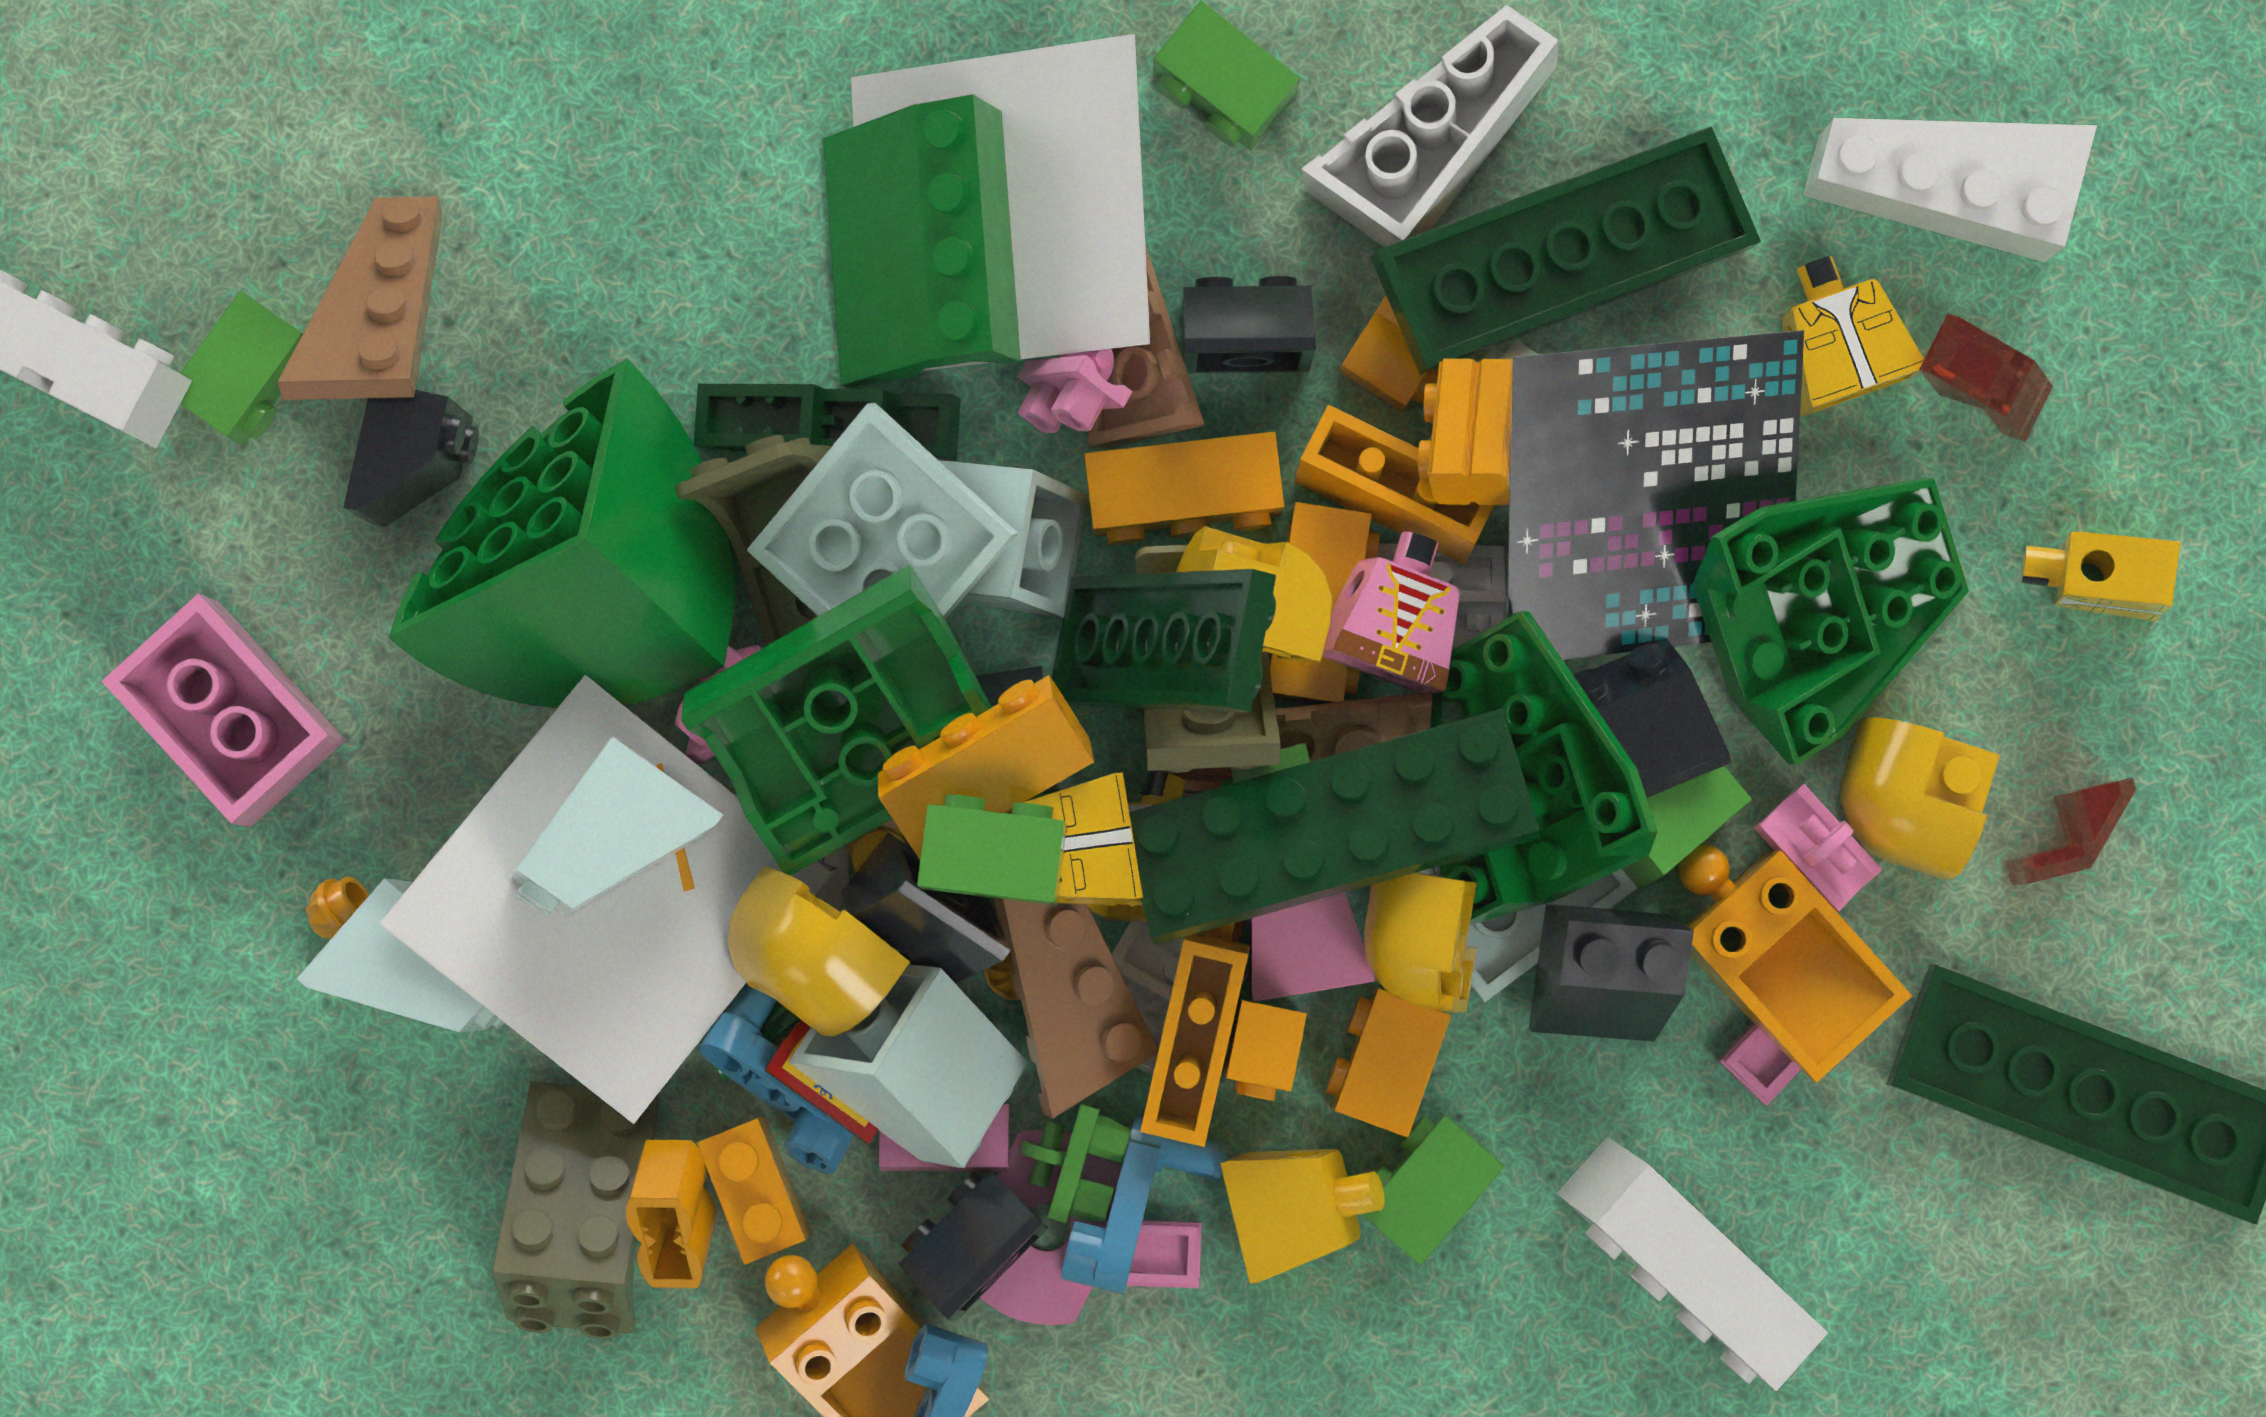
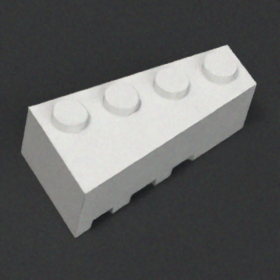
(1426, 144)
(1965, 180)
(87, 363)
(1692, 1263)

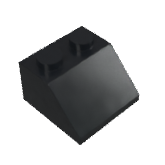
(1248, 326)
(407, 454)
(1657, 715)
(925, 925)
(1609, 972)
(971, 1244)

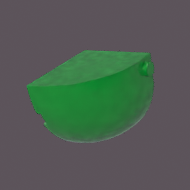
(579, 561)

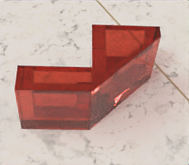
(1987, 375)
(2086, 822)

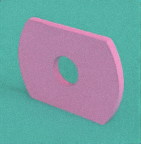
(1033, 1285)

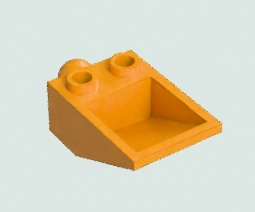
(1796, 966)
(843, 1337)

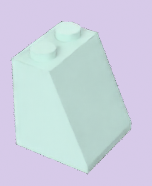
(1042, 558)
(609, 831)
(382, 972)
(919, 1067)

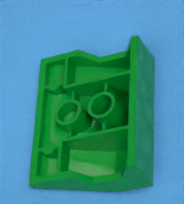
(921, 241)
(825, 710)

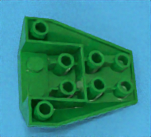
(1826, 605)
(1573, 766)

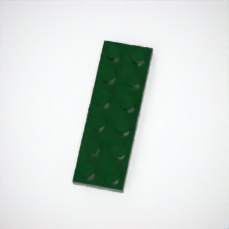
(1565, 249)
(1165, 640)
(1331, 826)
(2086, 1092)

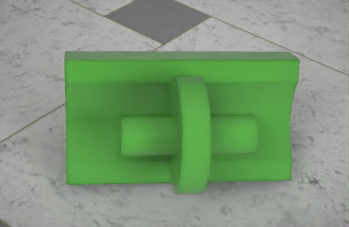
(1075, 1194)

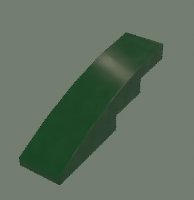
(744, 413)

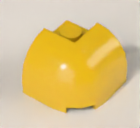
(1299, 589)
(1916, 795)
(1419, 939)
(810, 954)

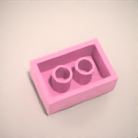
(223, 711)

